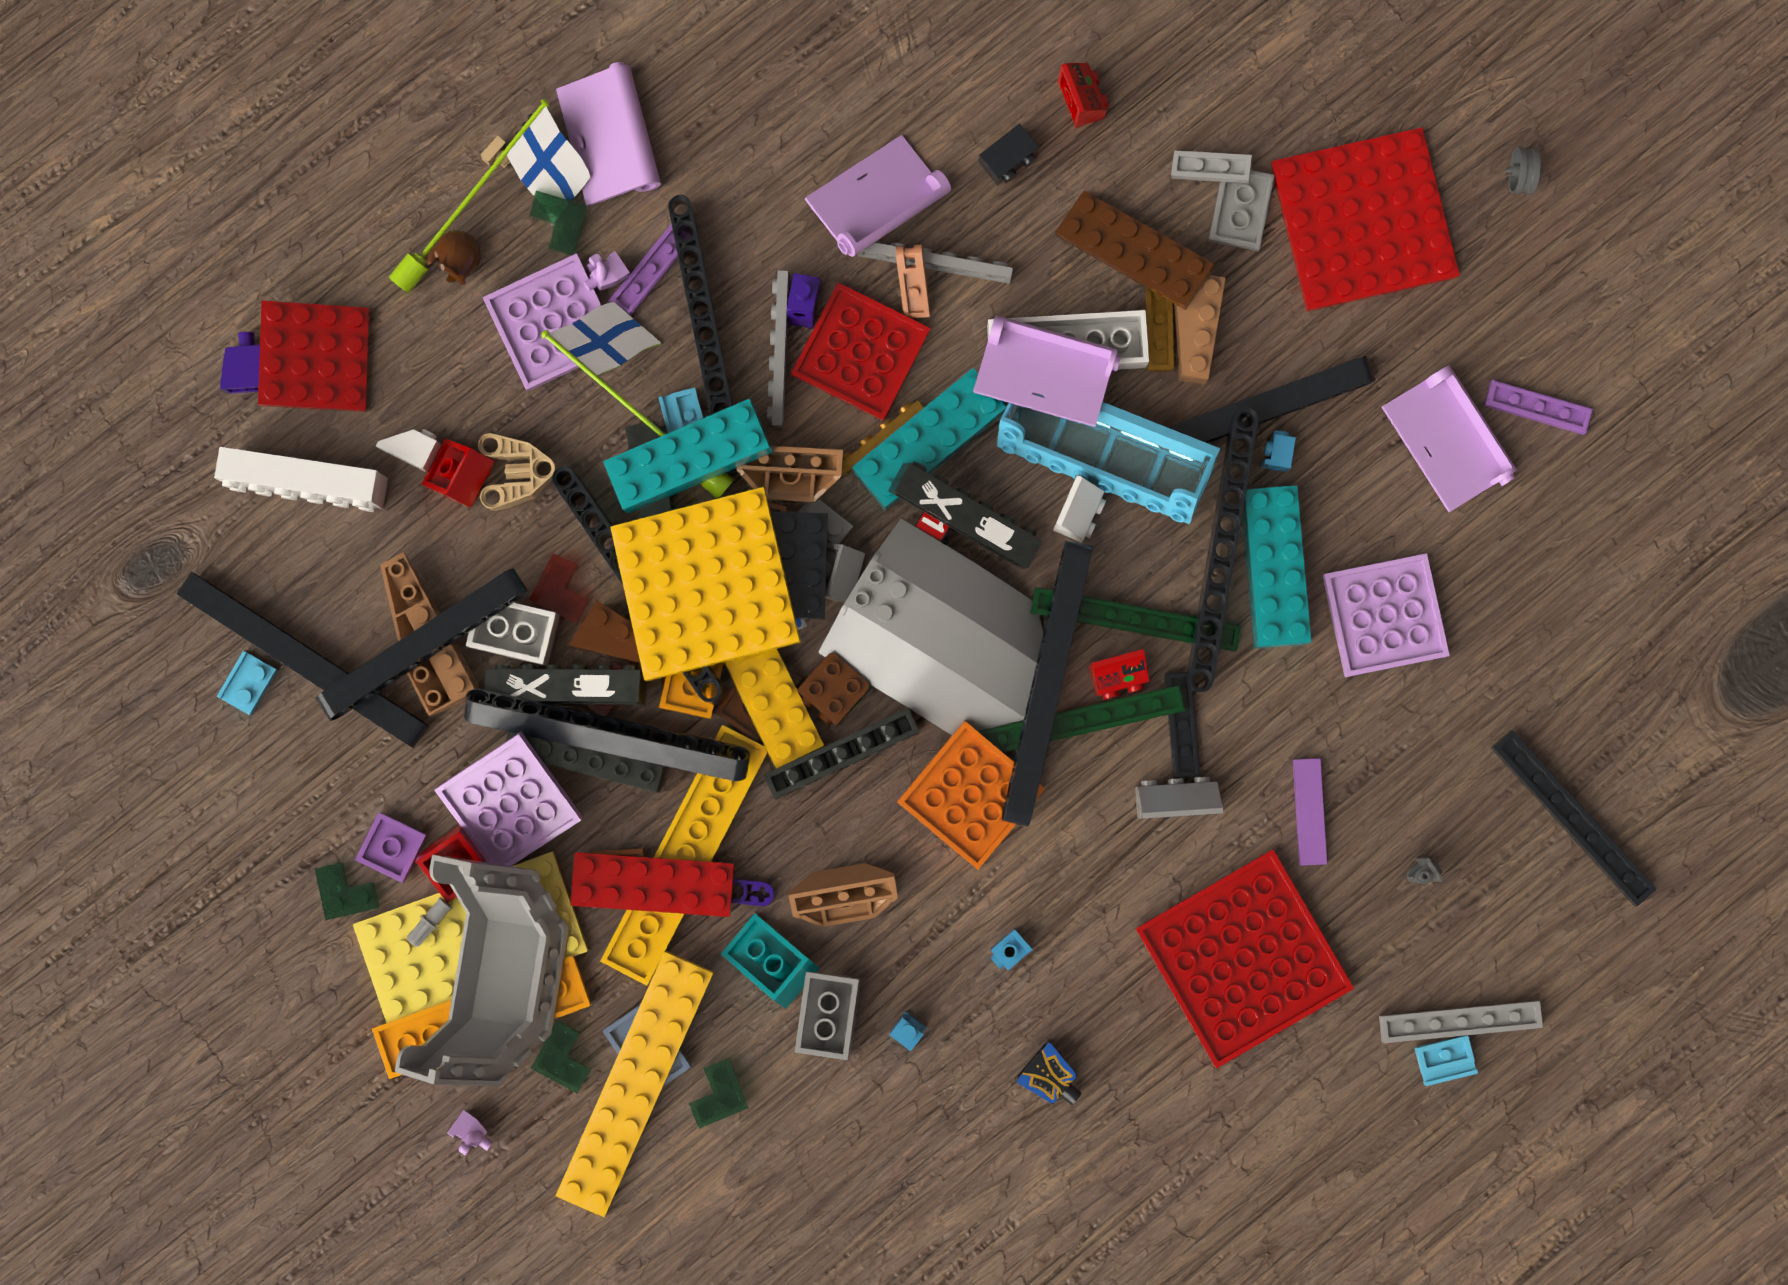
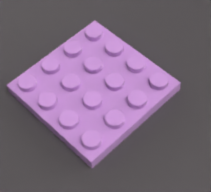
(536, 304)
(1385, 615)
(509, 802)

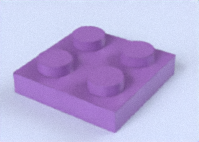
(391, 847)

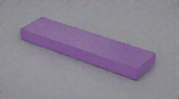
(648, 272)
(1538, 407)
(1309, 812)

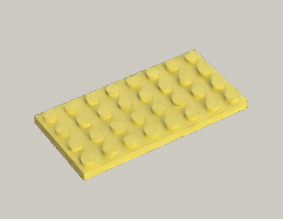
(424, 976)

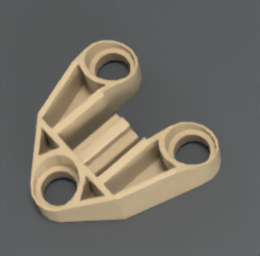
(517, 492)

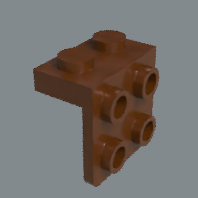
(833, 689)

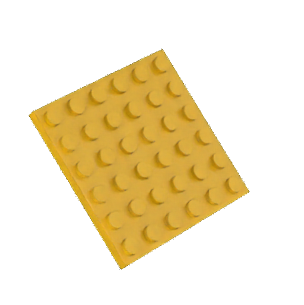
(705, 584)

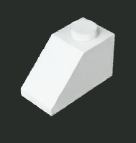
(412, 447)

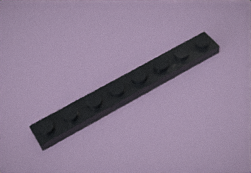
(1573, 818)

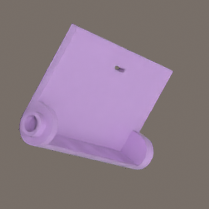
(611, 121)
(877, 196)
(1045, 363)
(1460, 443)

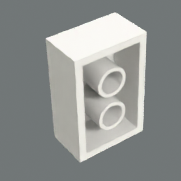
(518, 634)

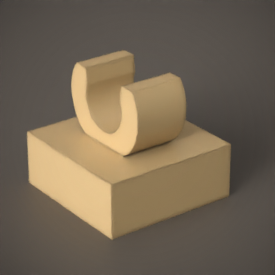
(493, 151)

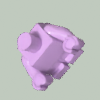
(605, 274)
(470, 1132)

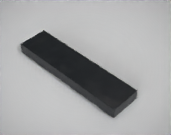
(1183, 731)

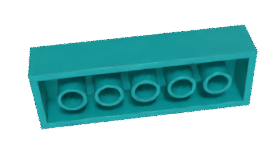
(929, 437)
(688, 456)
(1275, 568)

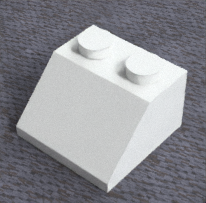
(1079, 510)

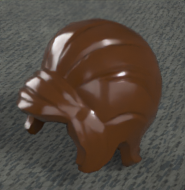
(457, 255)

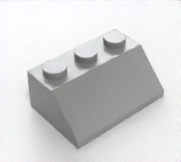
(1178, 798)
(828, 1015)

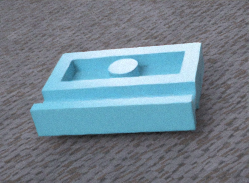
(680, 409)
(247, 683)
(1446, 1060)

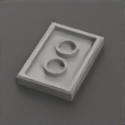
(1242, 212)

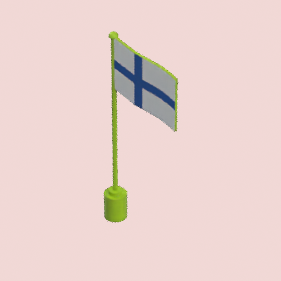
(543, 164)
(605, 342)

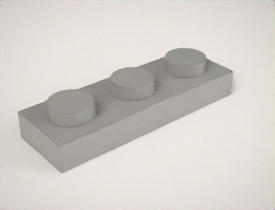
(1211, 166)

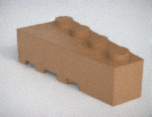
(1197, 331)

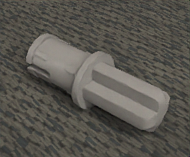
(429, 922)

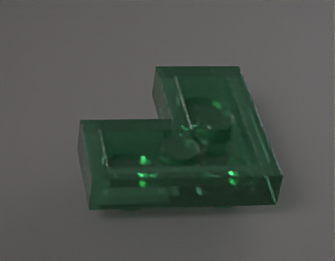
(565, 216)
(338, 898)
(555, 1062)
(726, 1095)

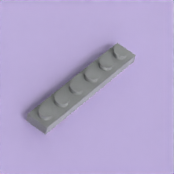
(946, 262)
(778, 361)
(1460, 1021)

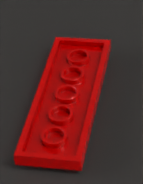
(652, 884)

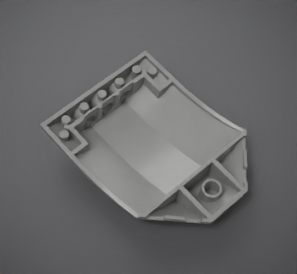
(939, 634)

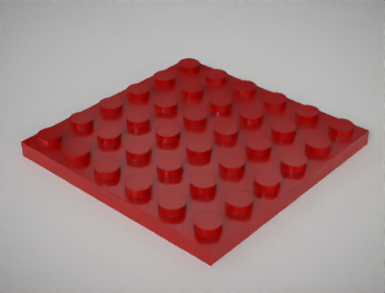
(1364, 219)
(1244, 958)

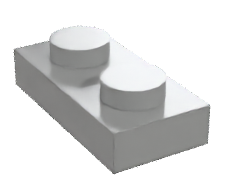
(837, 526)

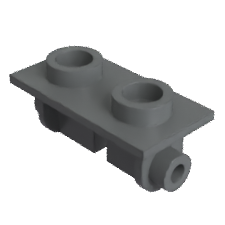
(1424, 871)

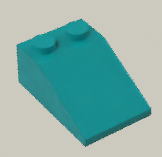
(769, 961)

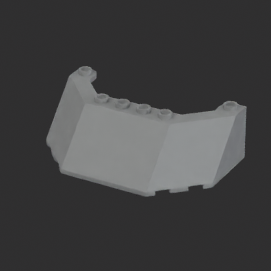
(502, 979)

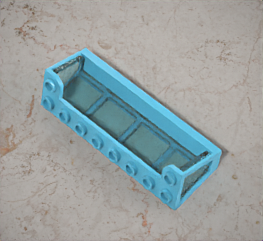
(1118, 455)

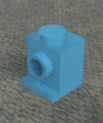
(1279, 452)
(1013, 940)
(908, 1031)

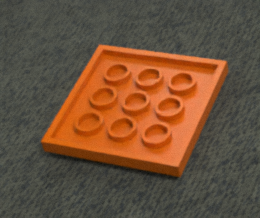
(964, 795)

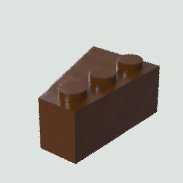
(606, 635)

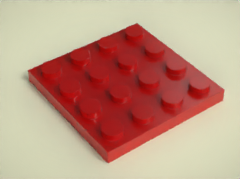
(860, 351)
(313, 356)

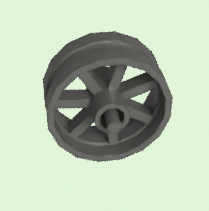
(1524, 170)

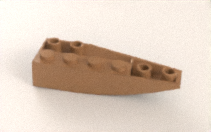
(445, 676)

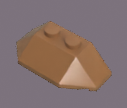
(795, 473)
(843, 895)

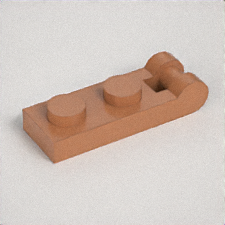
(913, 282)

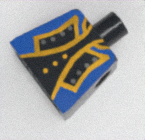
(1049, 1076)

